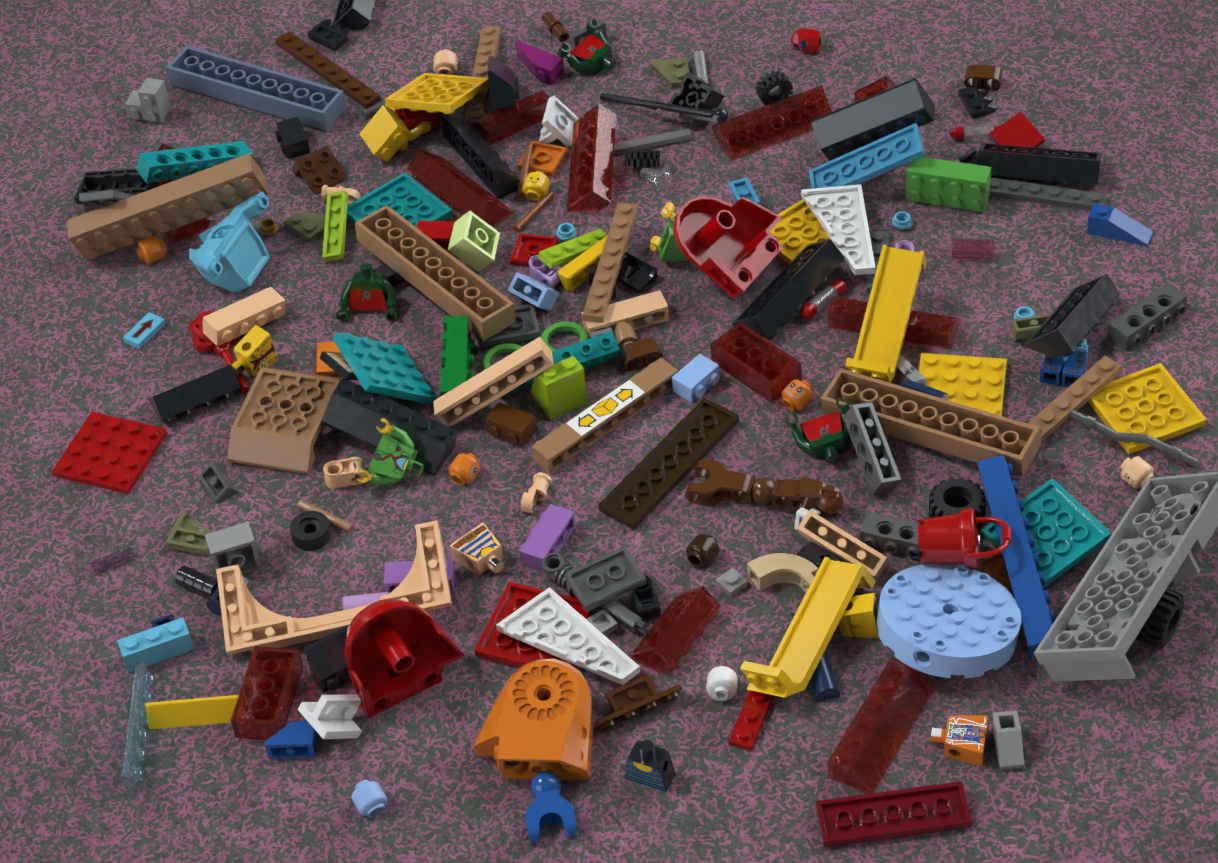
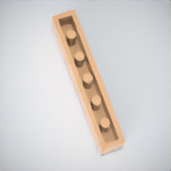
(493, 382)

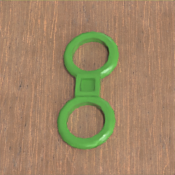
(546, 335)

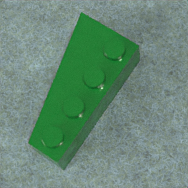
(456, 353)

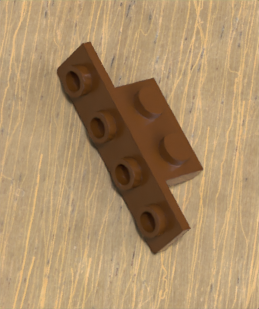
(632, 698)

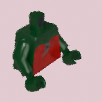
(591, 54)
(368, 293)
(823, 435)

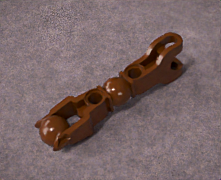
(743, 488)

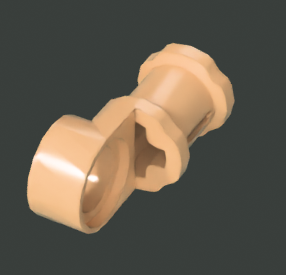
(351, 192)
(536, 493)

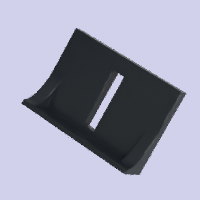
(642, 278)

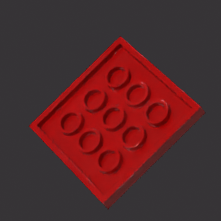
(109, 452)
(506, 649)

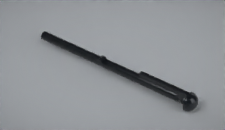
(689, 112)

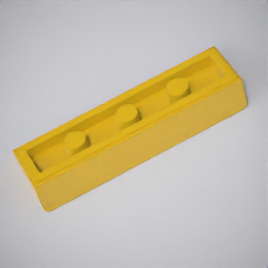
(575, 271)
(190, 712)

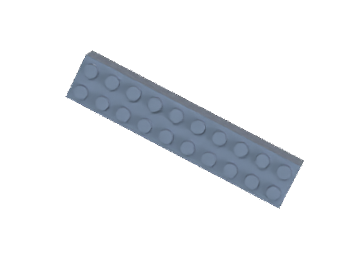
(256, 87)

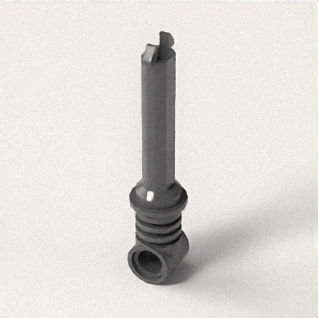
(614, 608)

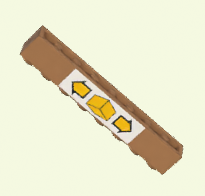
(604, 415)

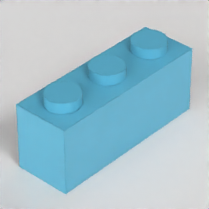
(156, 644)

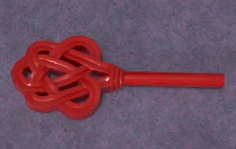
(204, 344)

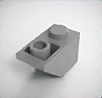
(1008, 739)

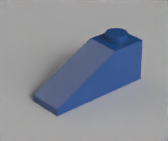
(1114, 224)

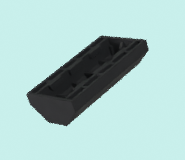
(121, 180)

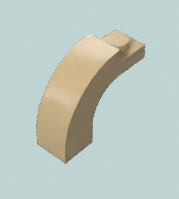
(781, 568)

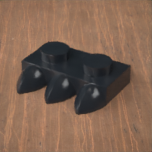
(329, 35)
(975, 102)

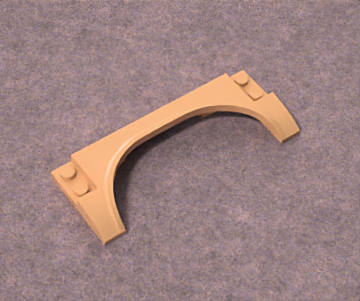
(251, 624)

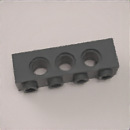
(1147, 317)
(872, 448)
(891, 535)

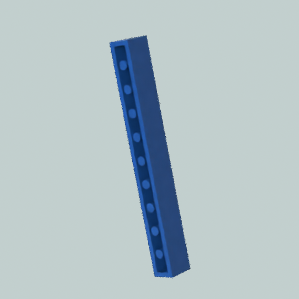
(1018, 556)

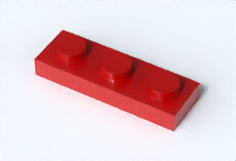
(750, 720)

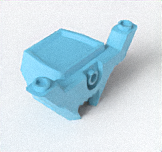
(233, 249)

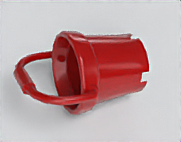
(955, 539)

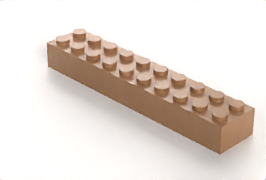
(166, 207)
(435, 272)
(937, 421)

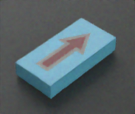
(144, 330)

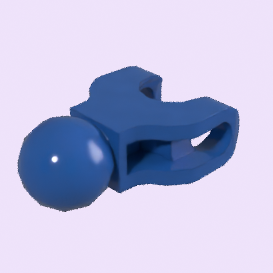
(548, 807)

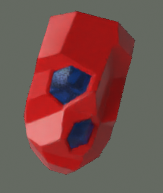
(807, 40)

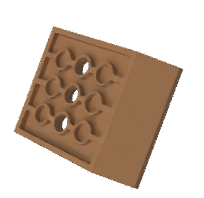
(276, 435)

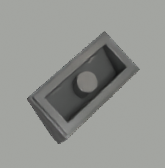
(217, 482)

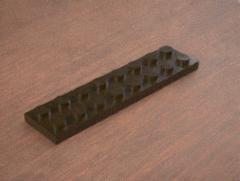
(668, 463)

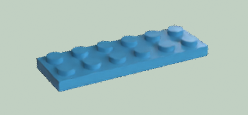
(870, 160)

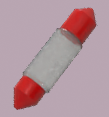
(972, 132)
(823, 299)

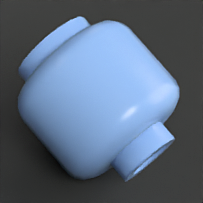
(369, 798)

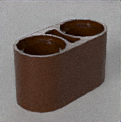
(983, 76)
(640, 354)

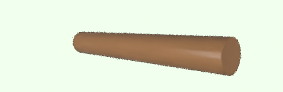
(332, 519)

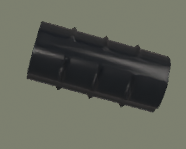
(196, 581)

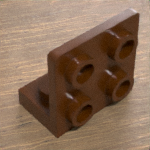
(319, 169)

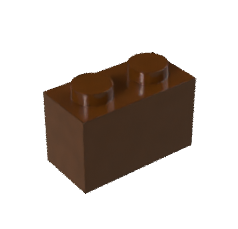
(511, 424)

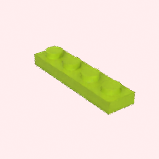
(335, 226)
(570, 249)

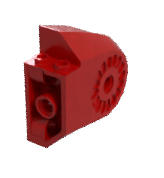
(727, 239)
(395, 653)

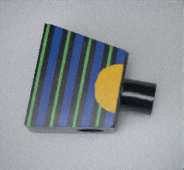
(650, 766)

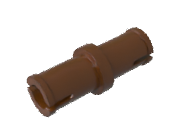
(555, 26)

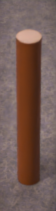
(524, 171)
(533, 212)

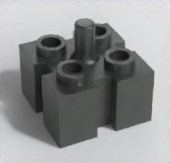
(697, 94)

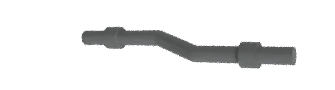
(1090, 423)

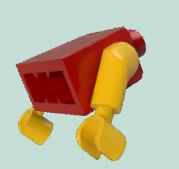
(417, 122)

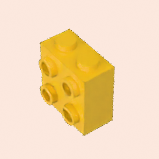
(385, 133)

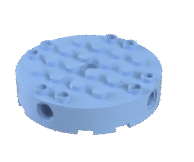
(948, 620)

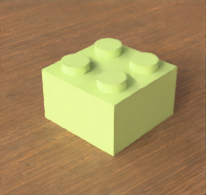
(474, 241)

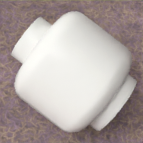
(721, 682)

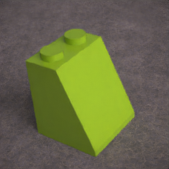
(560, 388)

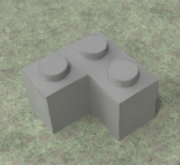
(149, 102)

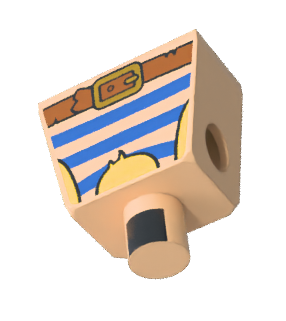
(478, 551)

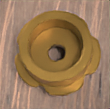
(268, 227)

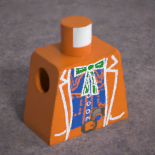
(963, 738)

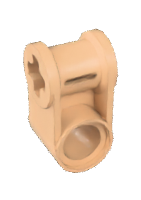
(342, 472)

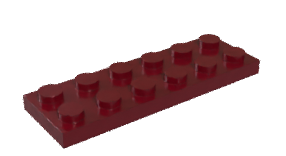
(893, 814)

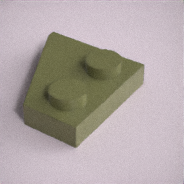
(671, 70)
(306, 225)
(188, 536)

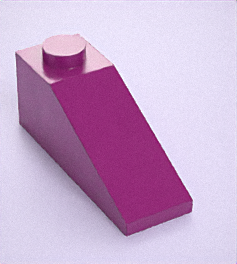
(543, 65)

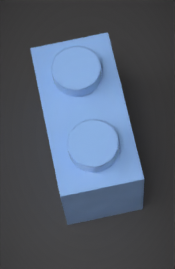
(533, 291)
(696, 378)

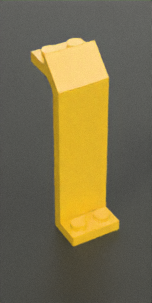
(887, 313)
(809, 630)

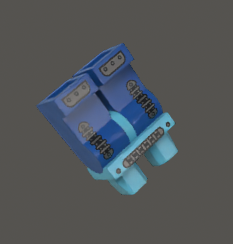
(1068, 366)

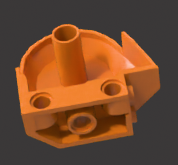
(540, 723)

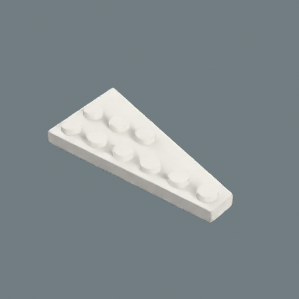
(845, 221)
(563, 632)

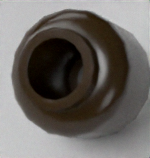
(702, 550)

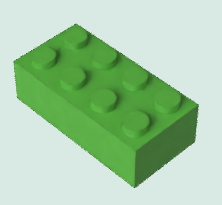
(948, 183)

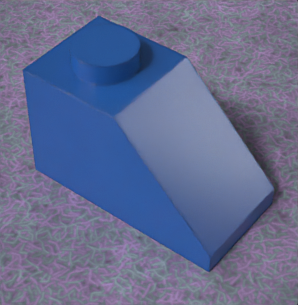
(293, 741)

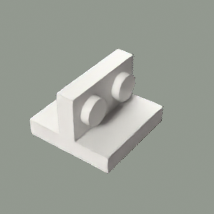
(557, 123)
(333, 716)

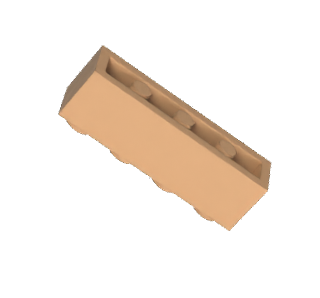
(637, 311)
(243, 316)
(842, 544)

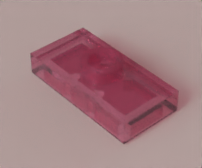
(972, 248)

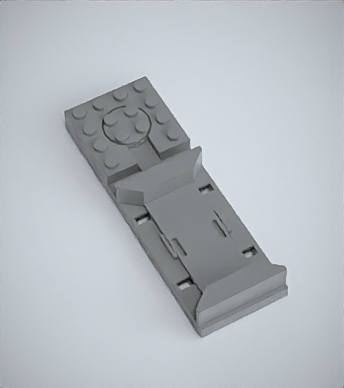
(1130, 576)

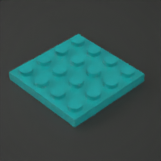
(405, 198)
(384, 368)
(1059, 529)

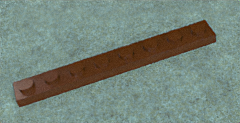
(328, 70)

